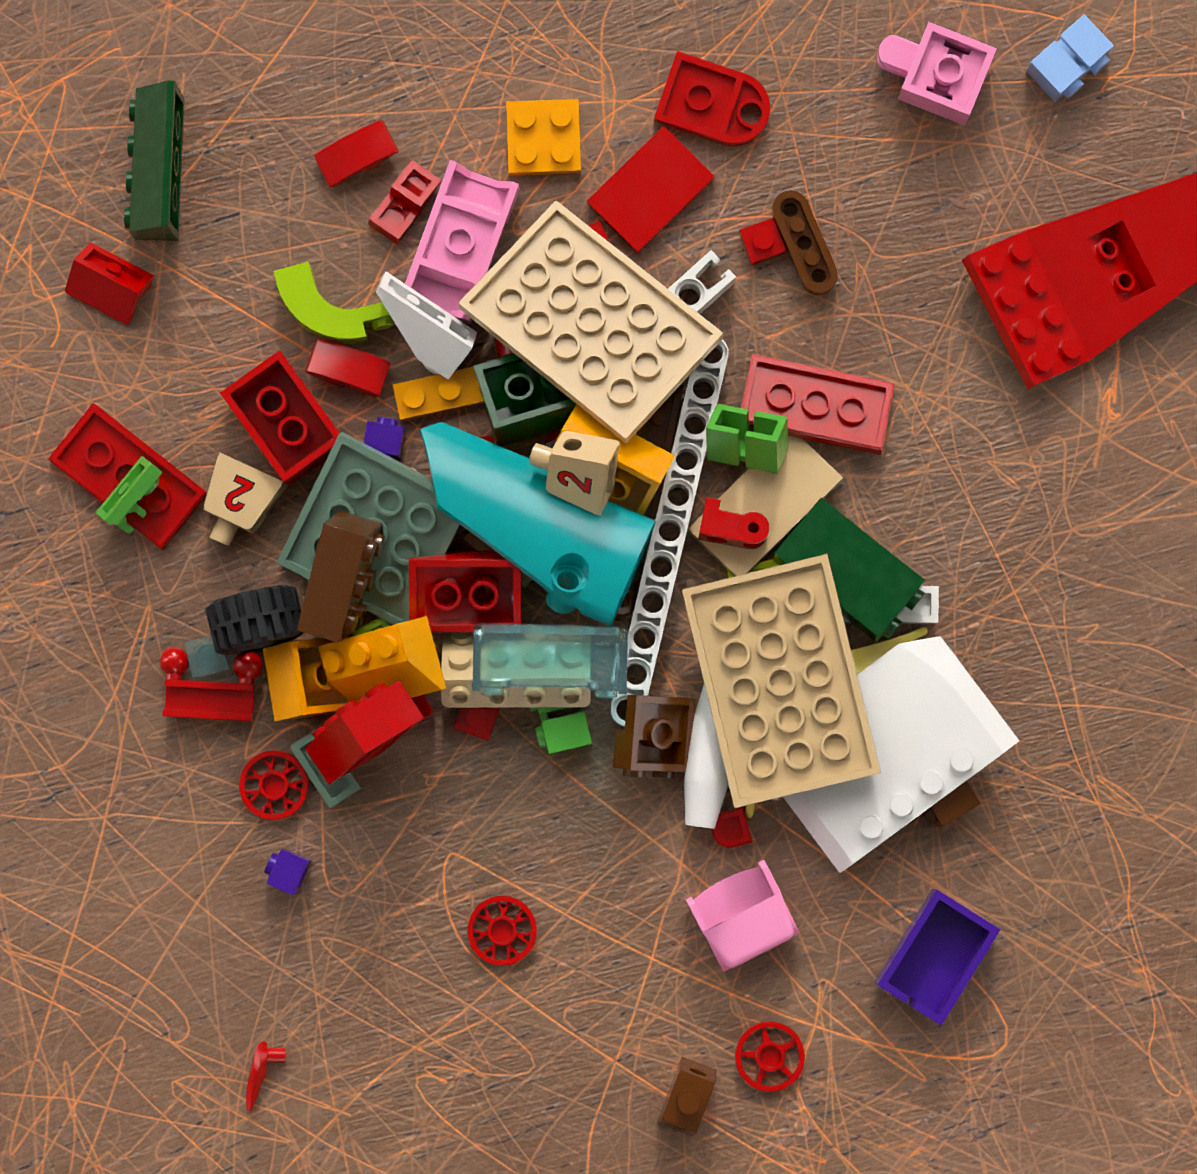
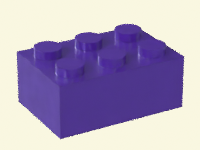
(937, 956)

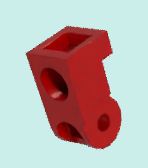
(731, 528)

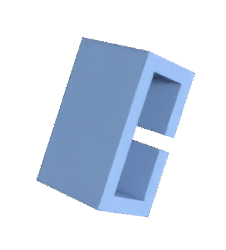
(1067, 61)

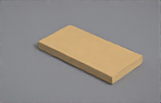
(780, 497)

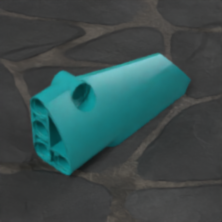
(504, 502)

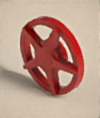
(769, 1056)

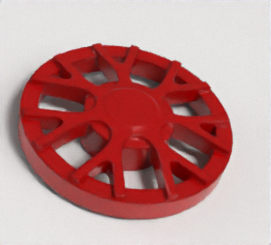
(273, 785)
(502, 930)

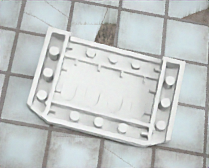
(929, 738)

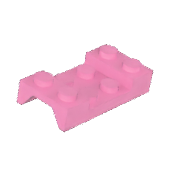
(461, 237)

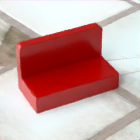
(107, 282)

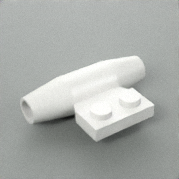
(705, 772)

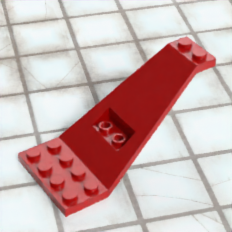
(1062, 295)

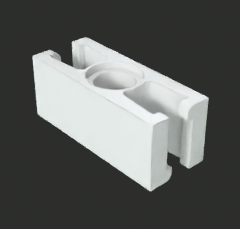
(690, 281)

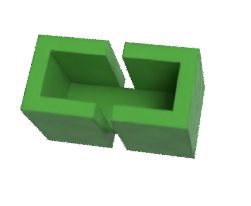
(732, 442)
(561, 732)

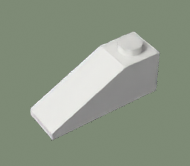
(430, 331)

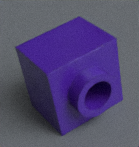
(386, 437)
(287, 871)

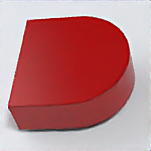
(732, 829)

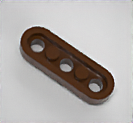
(799, 227)

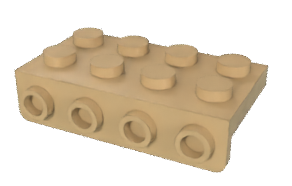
(458, 678)

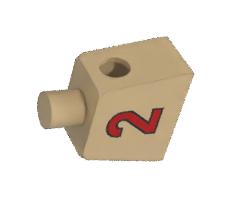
(579, 469)
(239, 498)

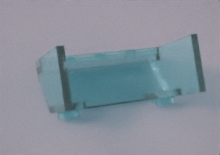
(550, 657)

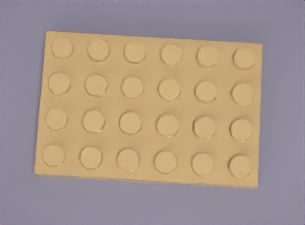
(591, 321)
(781, 681)

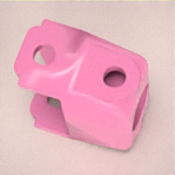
(743, 916)

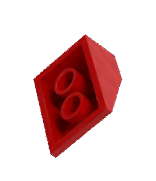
(464, 590)

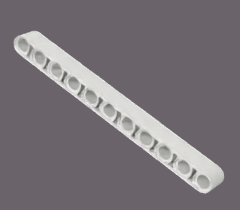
(674, 514)

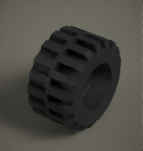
(254, 619)

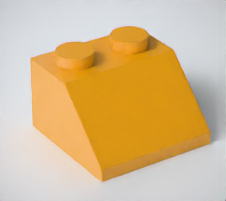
(299, 681)

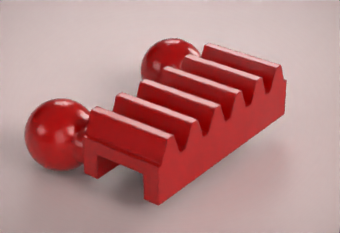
(206, 698)

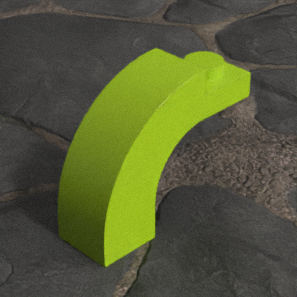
(321, 318)

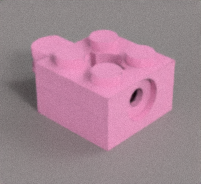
(939, 72)

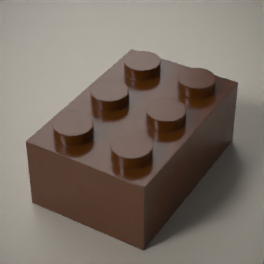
(341, 576)

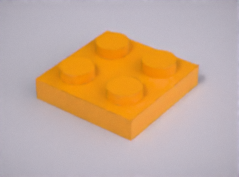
(543, 137)

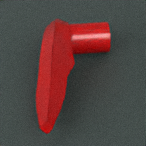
(258, 1070)

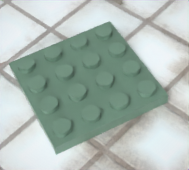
(382, 490)

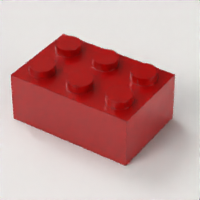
(282, 418)
(363, 730)

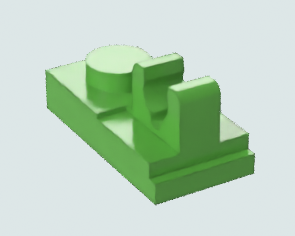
(138, 482)

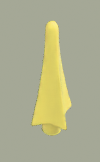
(869, 654)

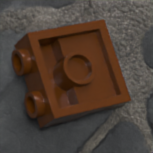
(655, 736)

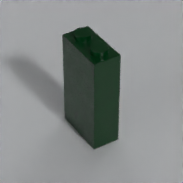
(867, 577)

